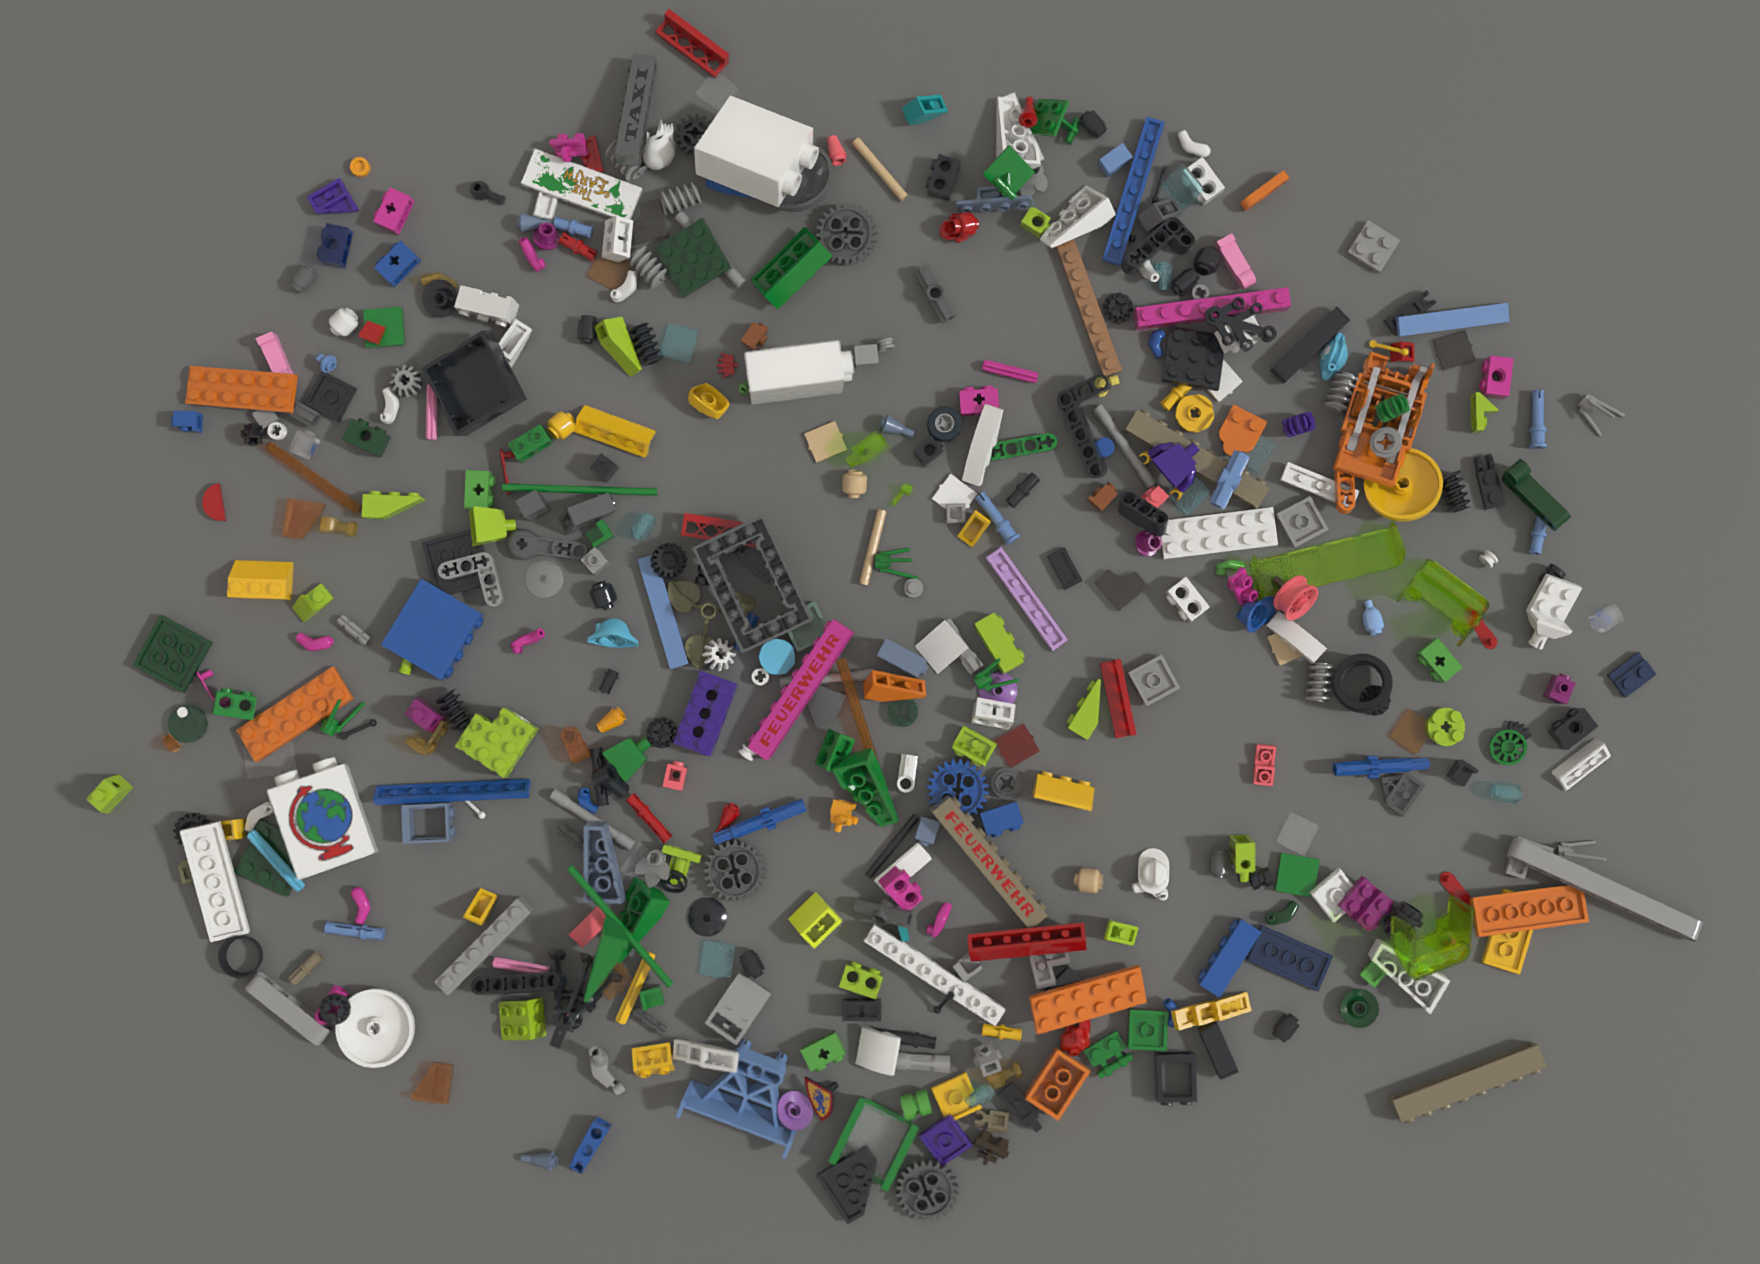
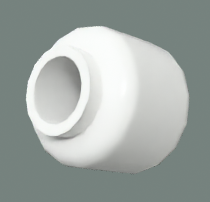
(343, 322)

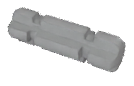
(353, 630)

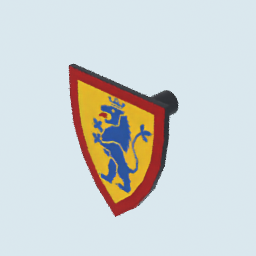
(821, 1097)

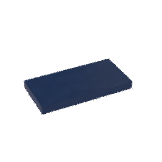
(1290, 958)

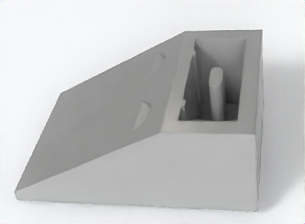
(737, 1008)

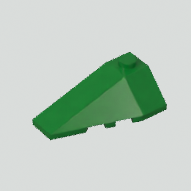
(865, 781)
(642, 910)
(609, 951)

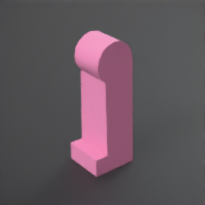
(1235, 261)
(274, 353)

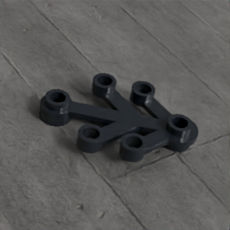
(1237, 323)

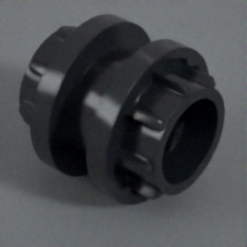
(1406, 913)

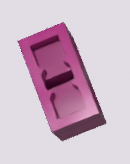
(902, 888)

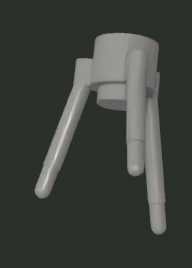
(1590, 403)
(1567, 853)

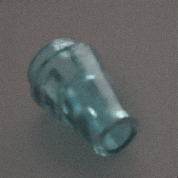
(1165, 271)
(982, 1094)

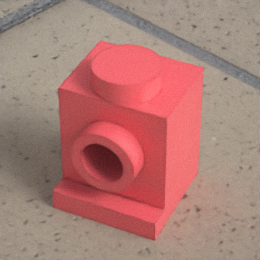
(1155, 496)
(670, 781)

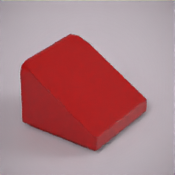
(372, 332)
(1398, 357)

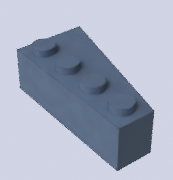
(601, 864)

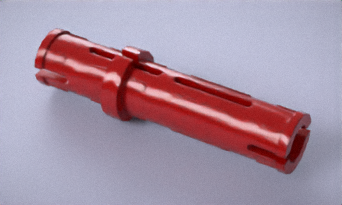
(648, 817)

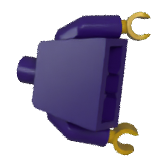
(1174, 464)

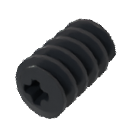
(644, 343)
(1454, 493)
(454, 710)

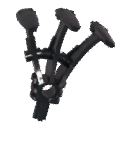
(575, 996)

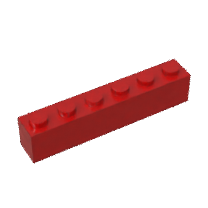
(1027, 942)

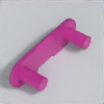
(205, 675)

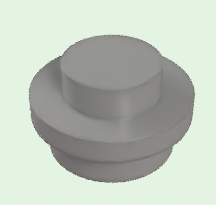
(913, 588)

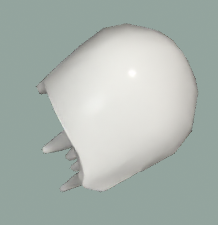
(660, 152)

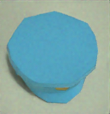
(777, 656)

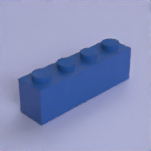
(1228, 957)

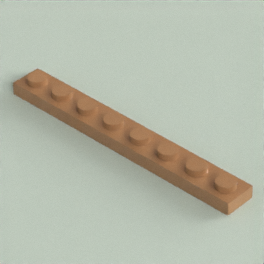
(1088, 308)

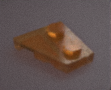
(300, 517)
(435, 1085)

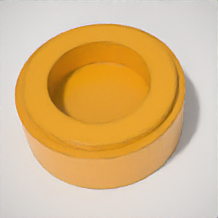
(360, 167)

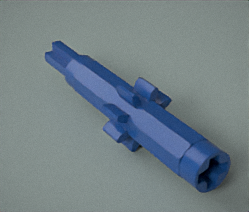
(1374, 767)
(765, 819)

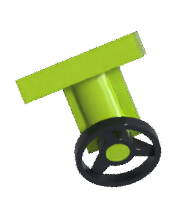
(678, 867)

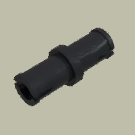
(1022, 490)

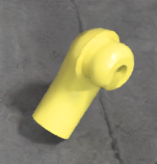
(1115, 380)

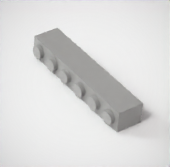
(484, 946)

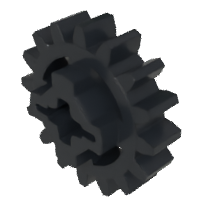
(688, 134)

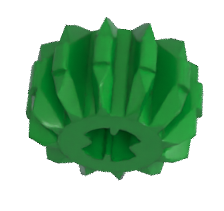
(1392, 408)

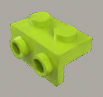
(973, 746)

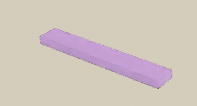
(1026, 599)

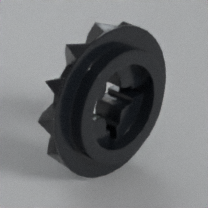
(1114, 315)
(1367, 696)
(666, 740)
(337, 1000)

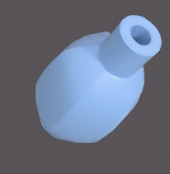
(1372, 619)

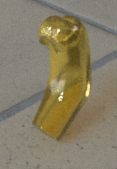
(436, 275)

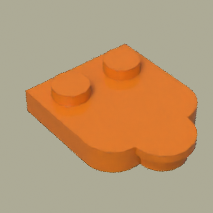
(1240, 431)

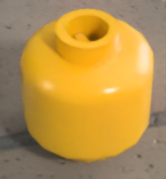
(561, 425)

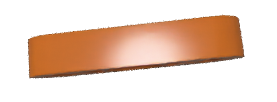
(1264, 190)
(1340, 494)

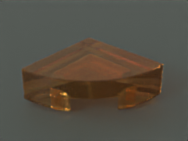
(171, 743)

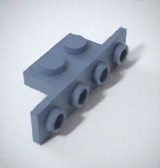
(991, 199)

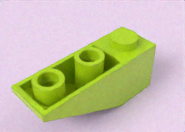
(617, 342)
(386, 506)
(1086, 716)

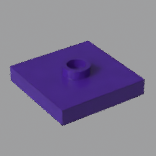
(945, 1139)

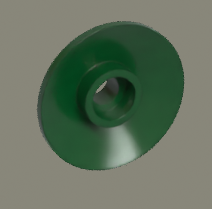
(1368, 1012)

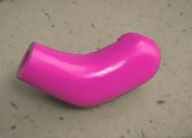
(531, 255)
(527, 639)
(314, 644)
(362, 903)
(940, 920)

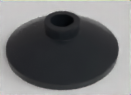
(433, 298)
(714, 909)

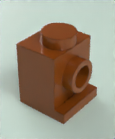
(755, 336)
(1103, 496)

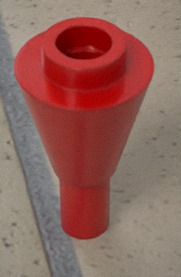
(1028, 116)
(729, 814)

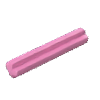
(431, 414)
(518, 966)

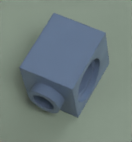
(927, 830)

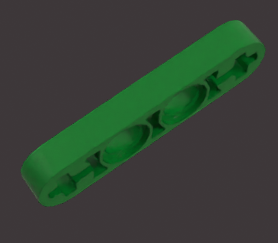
(1020, 449)

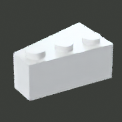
(486, 306)

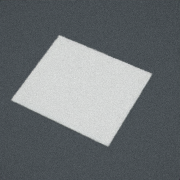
(941, 646)

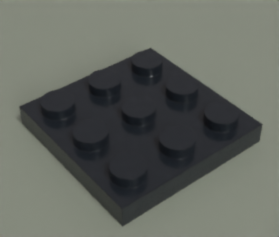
(1192, 359)
(451, 548)

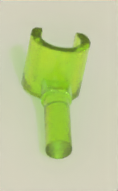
(905, 489)

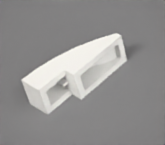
(514, 341)
(1296, 637)

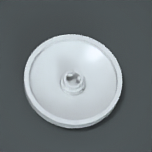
(376, 1029)

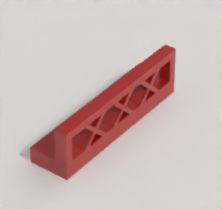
(694, 37)
(708, 521)
(1117, 698)

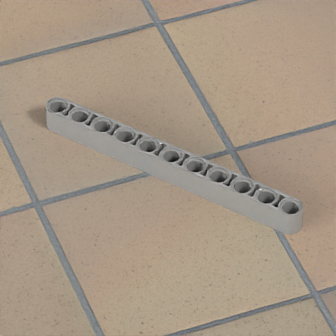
(1604, 889)

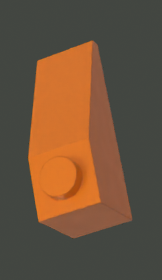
(892, 687)

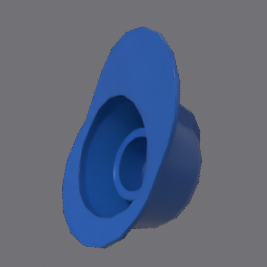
(1256, 613)

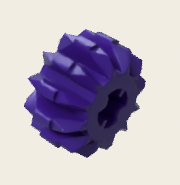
(1298, 424)

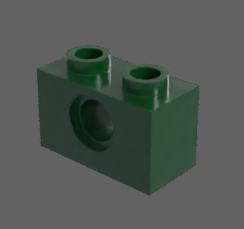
(355, 435)

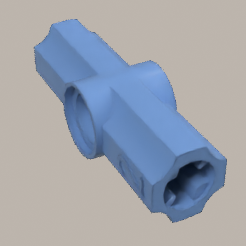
(1229, 479)

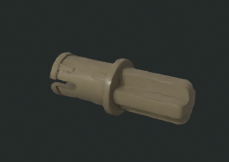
(305, 967)

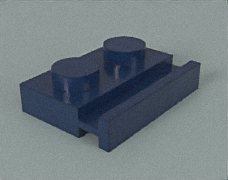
(1631, 674)

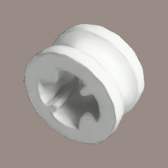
(271, 428)
(1488, 559)
(755, 673)
(746, 752)

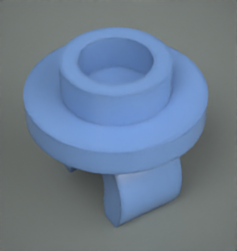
(328, 362)

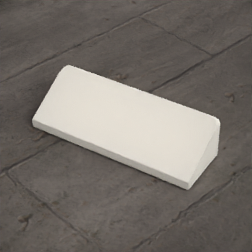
(1581, 763)
(911, 862)

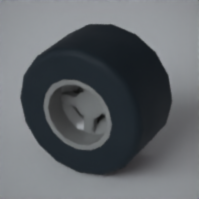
(946, 418)

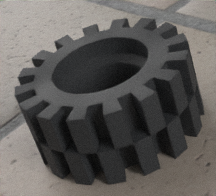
(663, 571)
(187, 819)

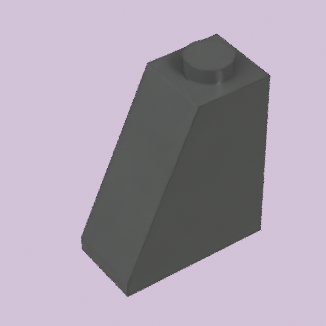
(587, 513)

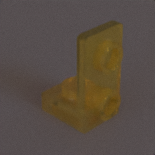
(419, 744)

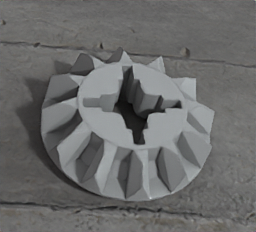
(1379, 436)

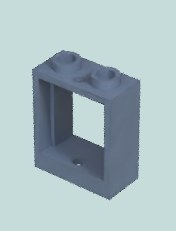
(902, 658)
(408, 832)

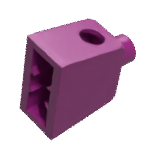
(424, 714)

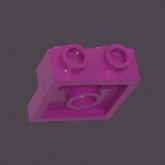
(1366, 904)

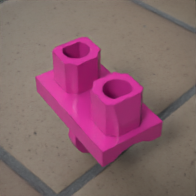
(569, 147)
(1242, 586)

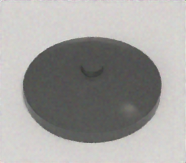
(814, 186)

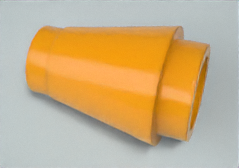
(612, 719)

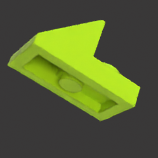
(1480, 406)
(313, 602)
(1121, 932)

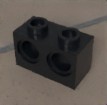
(946, 177)
(861, 1009)

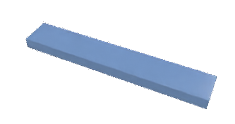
(1452, 319)
(663, 614)

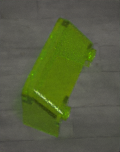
(1448, 596)
(1439, 949)

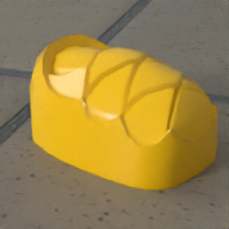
(708, 400)

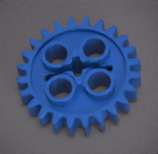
(975, 791)

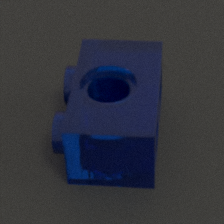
(338, 256)

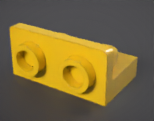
(652, 1060)

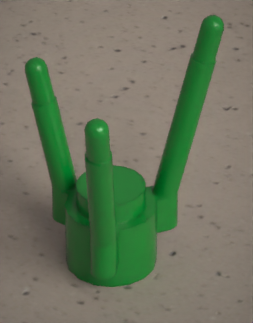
(883, 561)
(984, 678)
(330, 724)

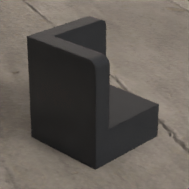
(1461, 772)

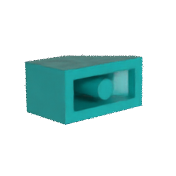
(924, 109)

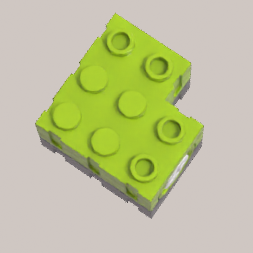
(499, 742)

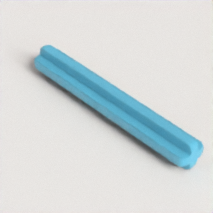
(275, 860)

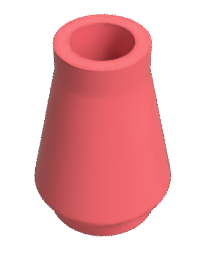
(835, 151)

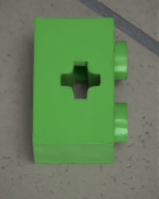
(474, 481)
(1448, 664)
(812, 1051)

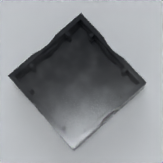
(474, 383)

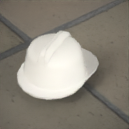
(1153, 871)

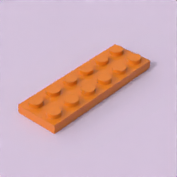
(241, 389)
(294, 714)
(1528, 910)
(1087, 999)

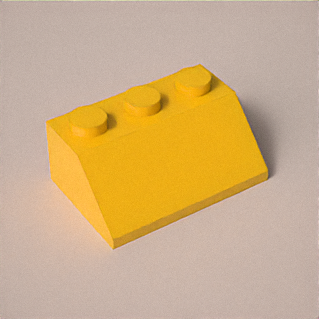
(260, 580)
(1063, 791)

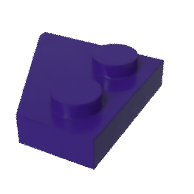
(333, 199)

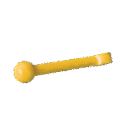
(1373, 344)

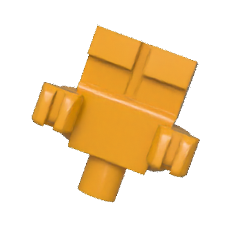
(841, 814)

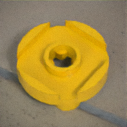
(1205, 413)

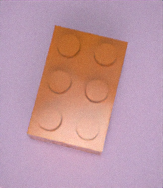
(1057, 1083)

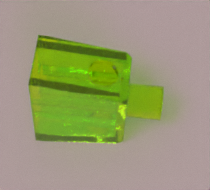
(875, 445)

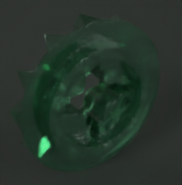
(903, 721)

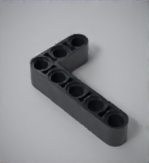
(1082, 423)

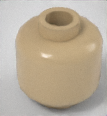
(854, 483)
(1088, 880)

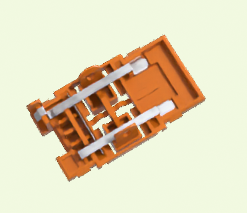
(1354, 450)

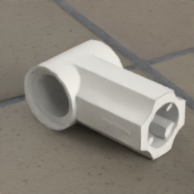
(907, 771)

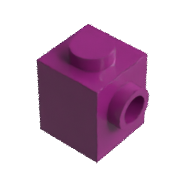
(1559, 689)

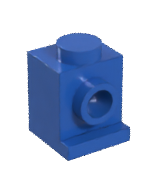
(187, 421)

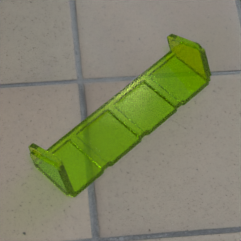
(1331, 561)

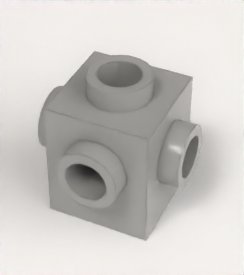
(987, 1059)

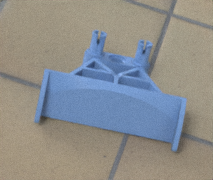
(739, 1111)

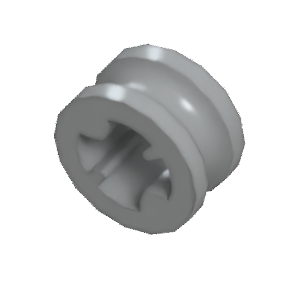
(1202, 288)
(885, 344)

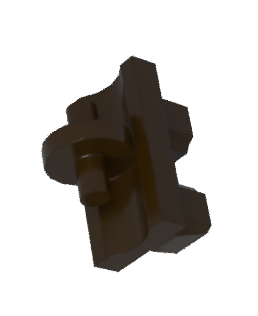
(998, 1150)

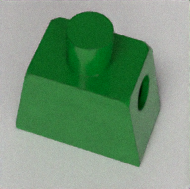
(628, 756)

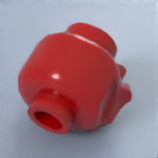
(959, 227)
(1075, 1038)

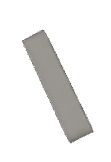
(287, 1008)

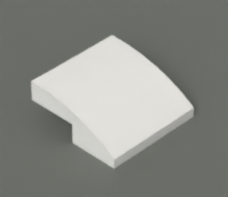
(878, 1051)

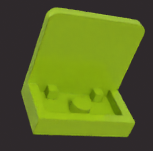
(522, 1019)

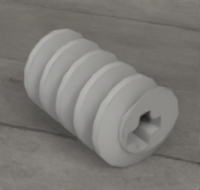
(631, 172)
(680, 198)
(647, 267)
(1340, 391)
(1319, 682)

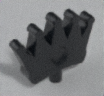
(1519, 729)

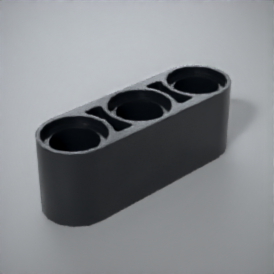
(1143, 514)
(1218, 1050)

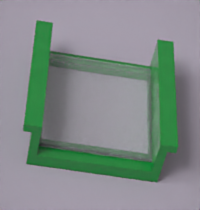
(883, 1132)

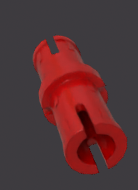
(577, 247)

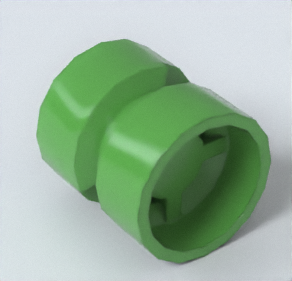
(915, 1104)

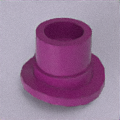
(546, 237)
(1147, 543)

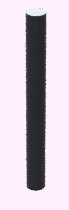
(891, 847)

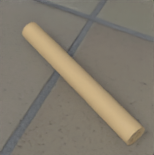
(880, 169)
(872, 547)

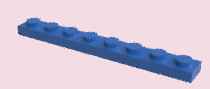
(1133, 191)
(452, 791)

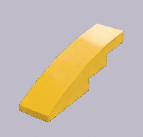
(1211, 1010)

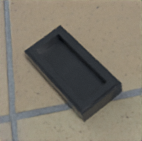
(1064, 568)

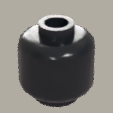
(1206, 261)
(603, 595)

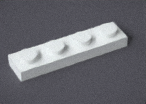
(1312, 482)

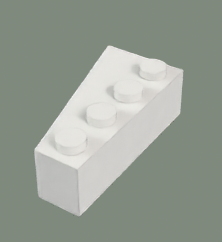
(1425, 990)

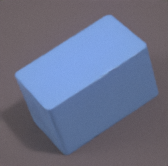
(1115, 160)

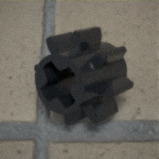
(253, 434)

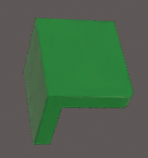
(599, 534)
(651, 997)

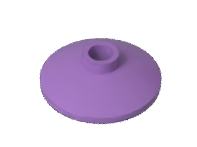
(1008, 693)
(802, 1110)

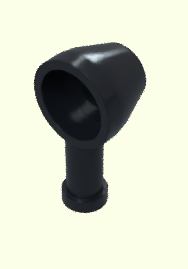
(485, 193)

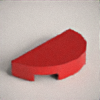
(593, 158)
(213, 503)

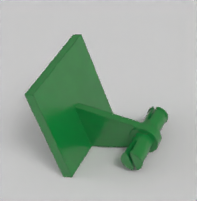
(1050, 118)
(1008, 173)

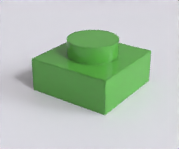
(1372, 974)

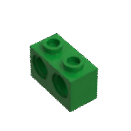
(530, 443)
(233, 708)
(834, 749)

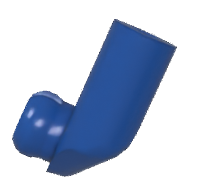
(585, 800)

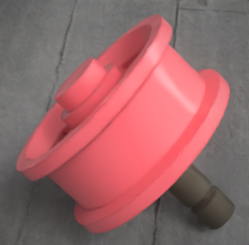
(1294, 596)

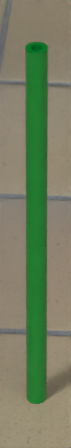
(579, 489)
(632, 940)

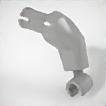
(599, 1065)

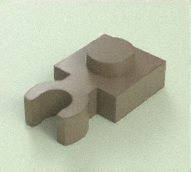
(996, 1121)

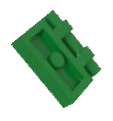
(1105, 1049)

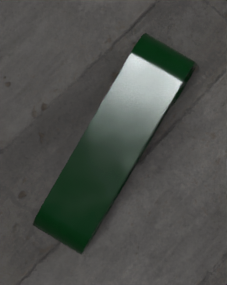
(1534, 496)

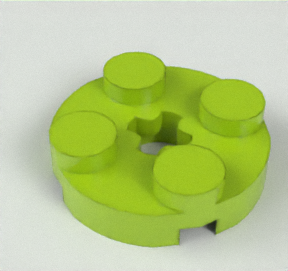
(1456, 726)

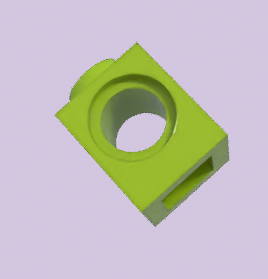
(1031, 215)

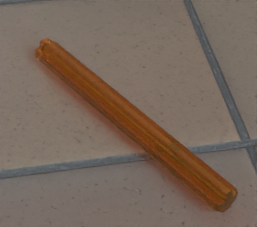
(313, 477)
(855, 704)

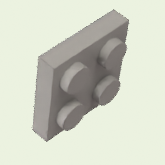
(1373, 246)
(1301, 522)
(1153, 680)

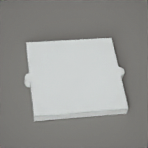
(1228, 382)
(954, 492)

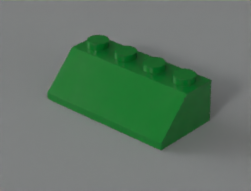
(791, 268)

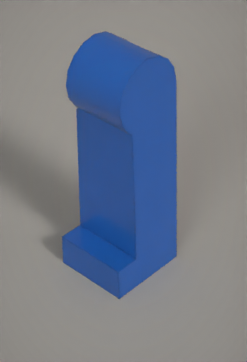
(590, 1144)

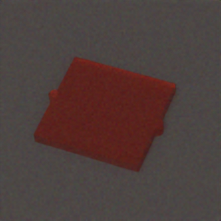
(1017, 745)

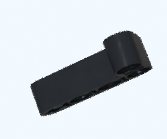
(1166, 236)

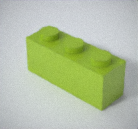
(999, 643)

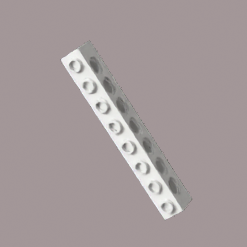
(934, 974)

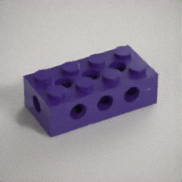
(693, 718)

